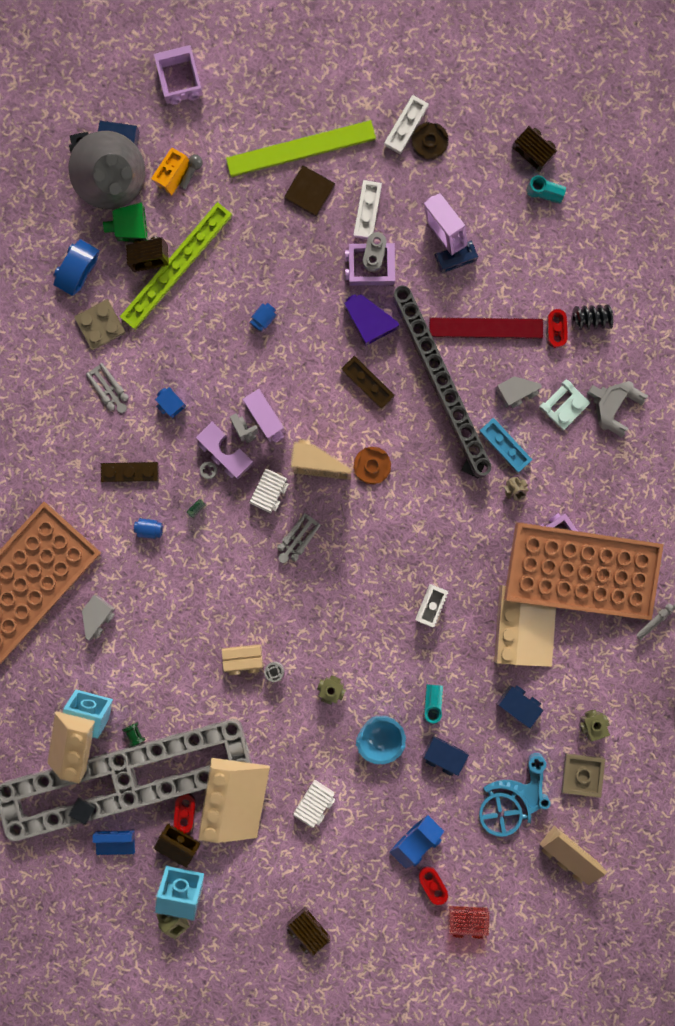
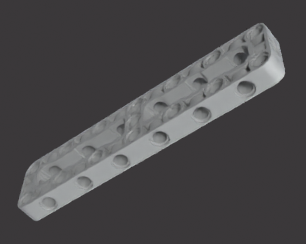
(98, 766)

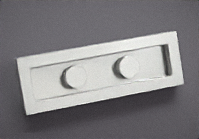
(406, 124)
(367, 209)

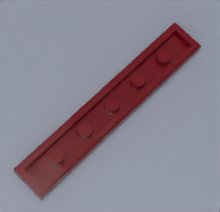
(486, 328)

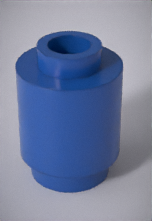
(263, 317)
(148, 528)

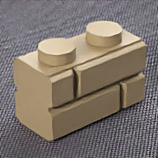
(242, 658)

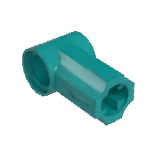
(548, 190)
(433, 700)

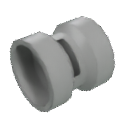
(274, 671)

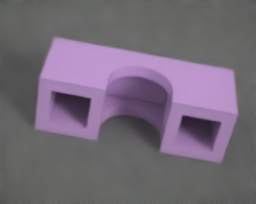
(211, 440)

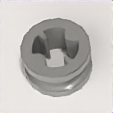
(210, 464)

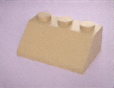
(70, 746)
(572, 857)

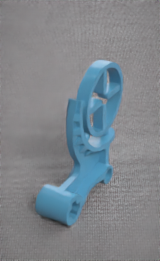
(530, 794)

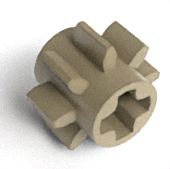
(516, 488)

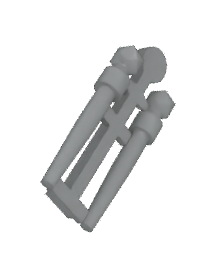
(121, 408)
(283, 558)
(662, 615)

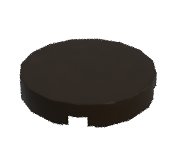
(425, 145)

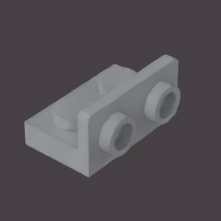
(241, 428)

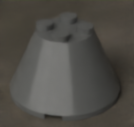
(106, 170)

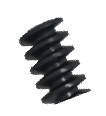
(592, 315)

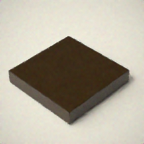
(309, 190)

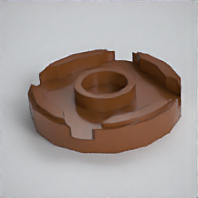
(372, 465)

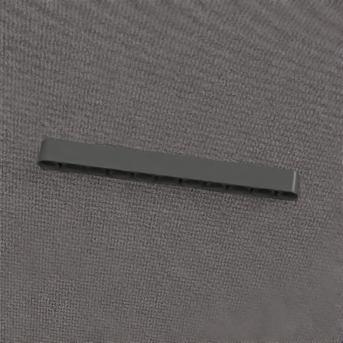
(441, 372)

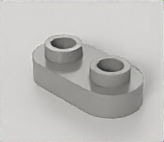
(375, 251)

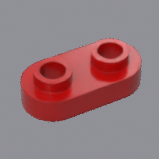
(558, 329)
(184, 812)
(432, 885)

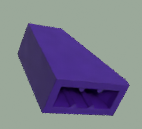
(369, 319)

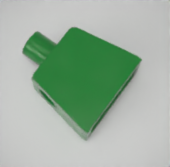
(128, 223)

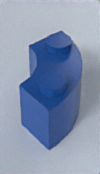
(75, 267)
(419, 839)

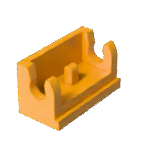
(171, 171)

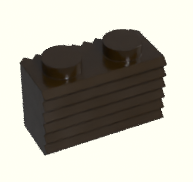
(534, 148)
(147, 254)
(177, 845)
(308, 932)

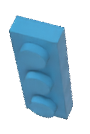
(505, 445)

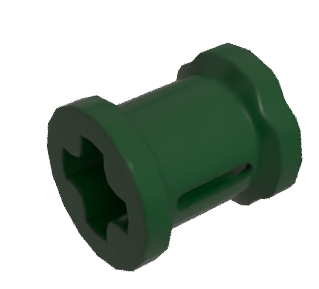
(133, 734)

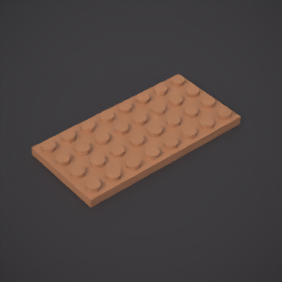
(37, 571)
(583, 571)

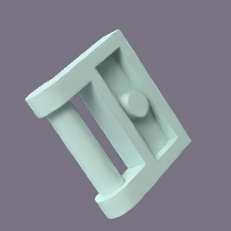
(569, 409)

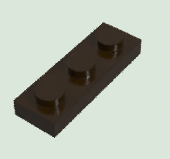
(367, 382)
(130, 472)

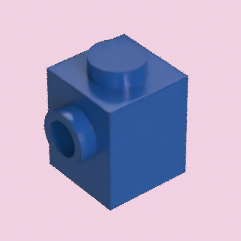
(169, 402)

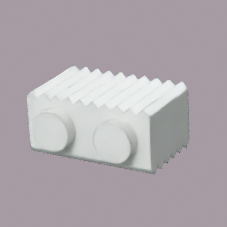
(268, 491)
(431, 605)
(314, 803)

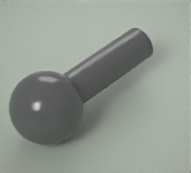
(195, 163)

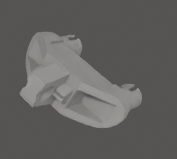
(609, 401)

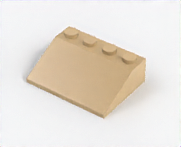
(313, 461)
(524, 633)
(233, 801)

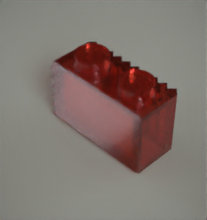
(468, 921)

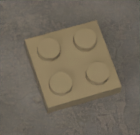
(100, 324)
(583, 775)

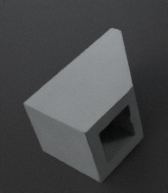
(515, 389)
(95, 614)

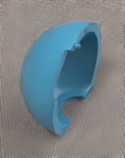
(381, 740)

